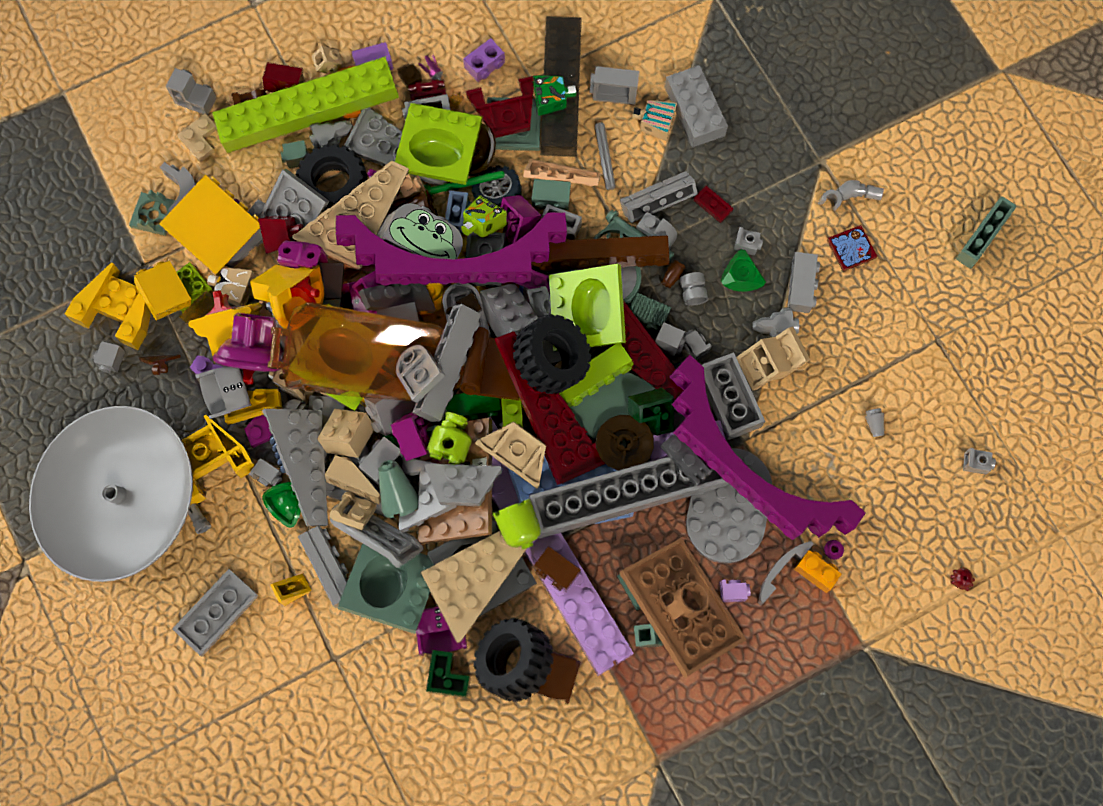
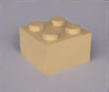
(346, 433)

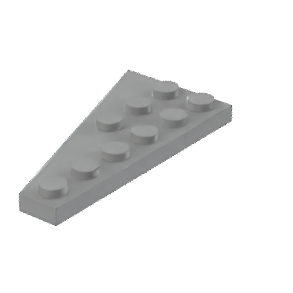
(377, 140)
(302, 458)

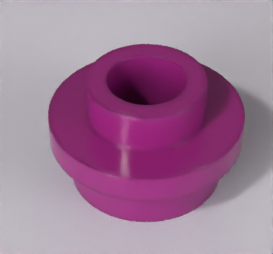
(827, 549)

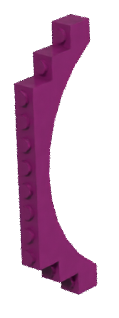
(406, 268)
(783, 509)

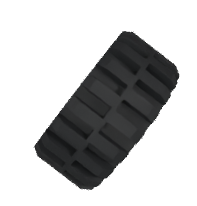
(329, 159)
(569, 343)
(532, 665)

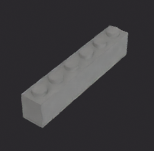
(450, 358)

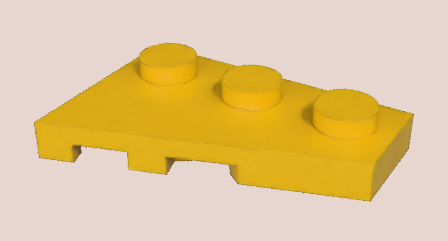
(260, 400)

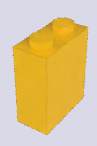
(162, 289)

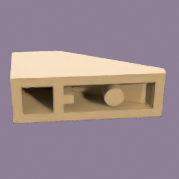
(347, 476)

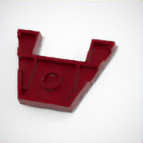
(507, 115)

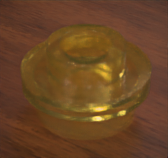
(455, 100)

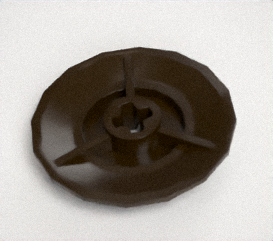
(628, 429)

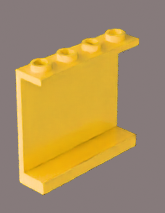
(211, 224)

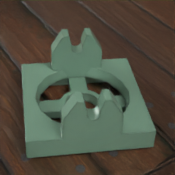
(149, 226)

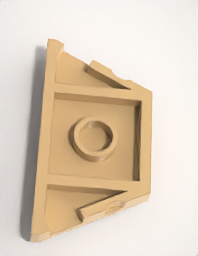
(516, 450)

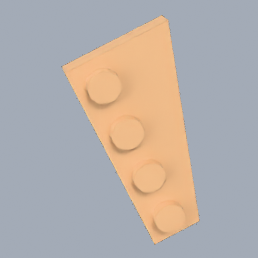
(556, 172)

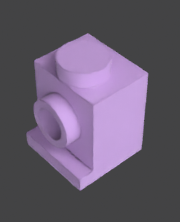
(734, 591)

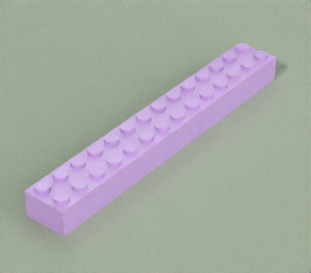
(581, 604)

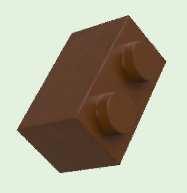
(556, 569)

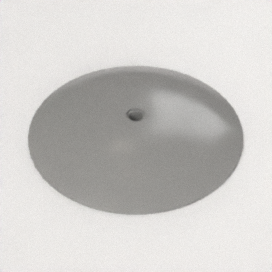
(74, 488)

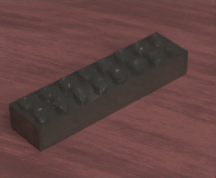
(562, 59)

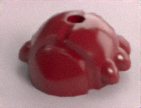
(958, 580)

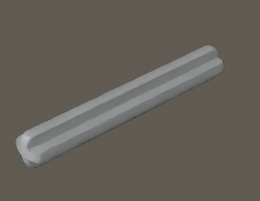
(605, 156)

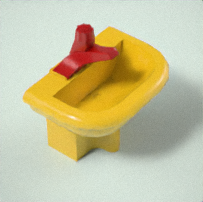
(288, 289)
(218, 323)

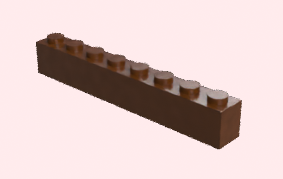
(606, 251)

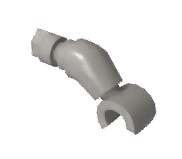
(851, 189)

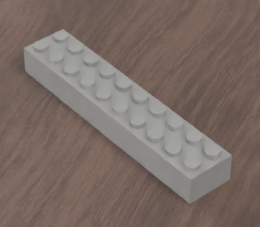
(616, 495)

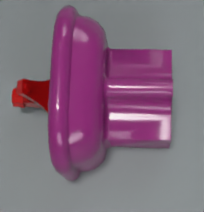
(249, 345)

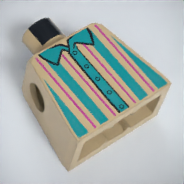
(656, 118)

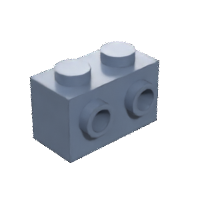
(457, 204)

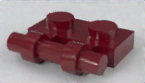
(434, 84)

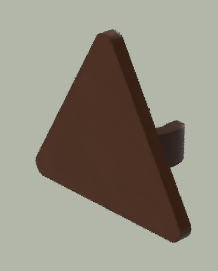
(158, 362)

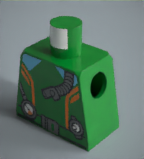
(551, 93)

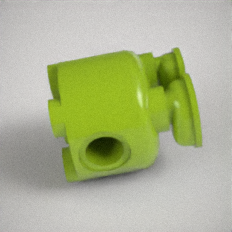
(450, 433)

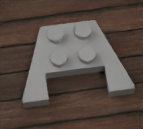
(428, 503)

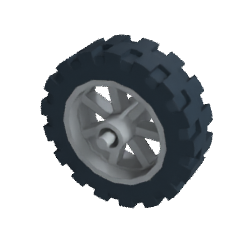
(496, 187)

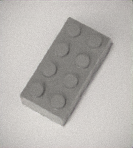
(696, 106)
(506, 309)
(731, 397)

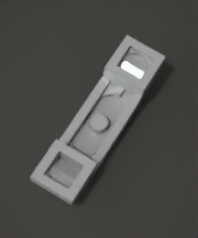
(767, 588)

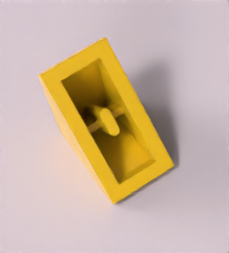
(290, 589)

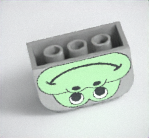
(421, 233)

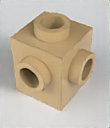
(327, 60)

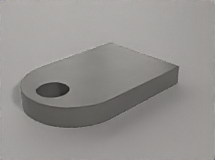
(419, 373)

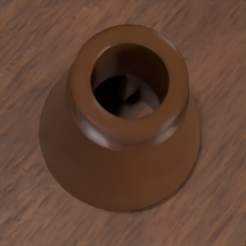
(673, 273)

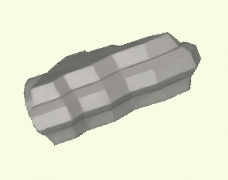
(329, 133)
(776, 323)

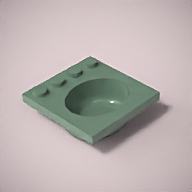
(387, 592)

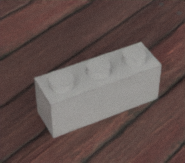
(803, 282)

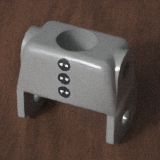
(223, 390)

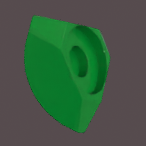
(742, 273)
(282, 504)

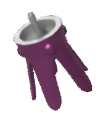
(434, 72)

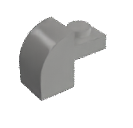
(653, 226)

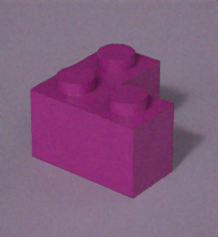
(520, 217)
(411, 435)

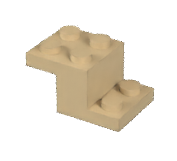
(773, 358)

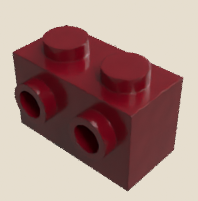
(279, 77)

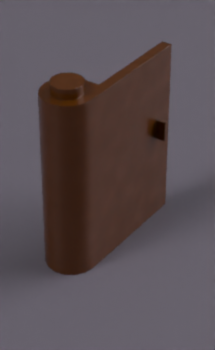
(485, 369)

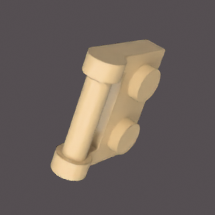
(358, 514)

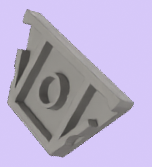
(462, 483)

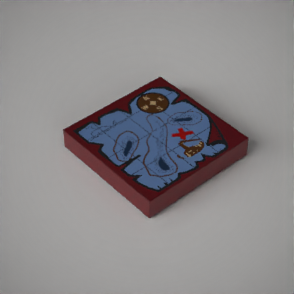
(852, 248)

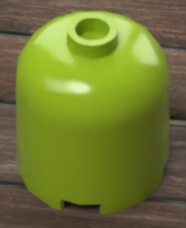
(518, 524)

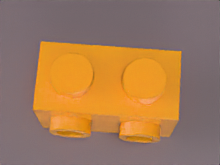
(818, 571)

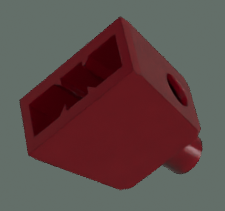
(277, 230)

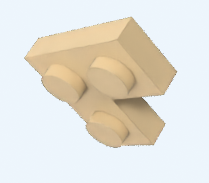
(194, 137)

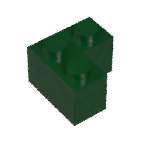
(654, 409)
(442, 681)

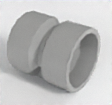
(694, 289)

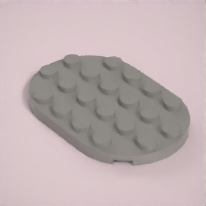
(724, 522)

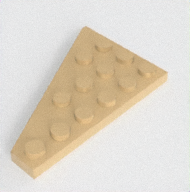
(369, 203)
(469, 581)

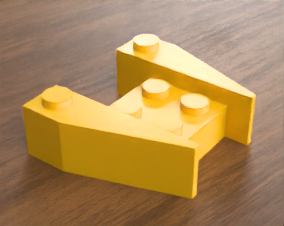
(116, 300)
(211, 449)

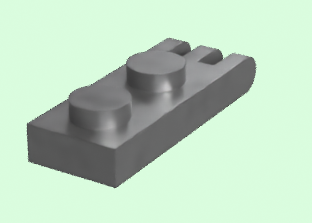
(685, 459)

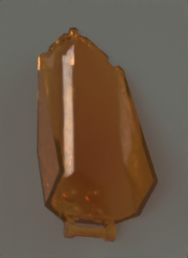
(348, 351)

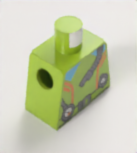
(483, 218)

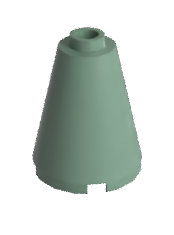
(396, 490)

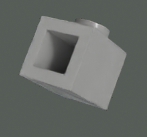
(108, 357)

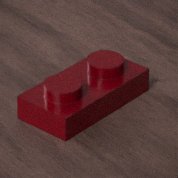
(713, 204)

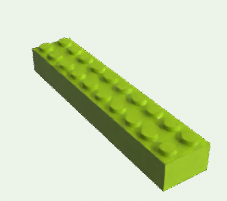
(305, 105)

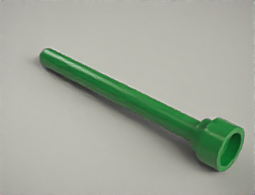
(471, 181)

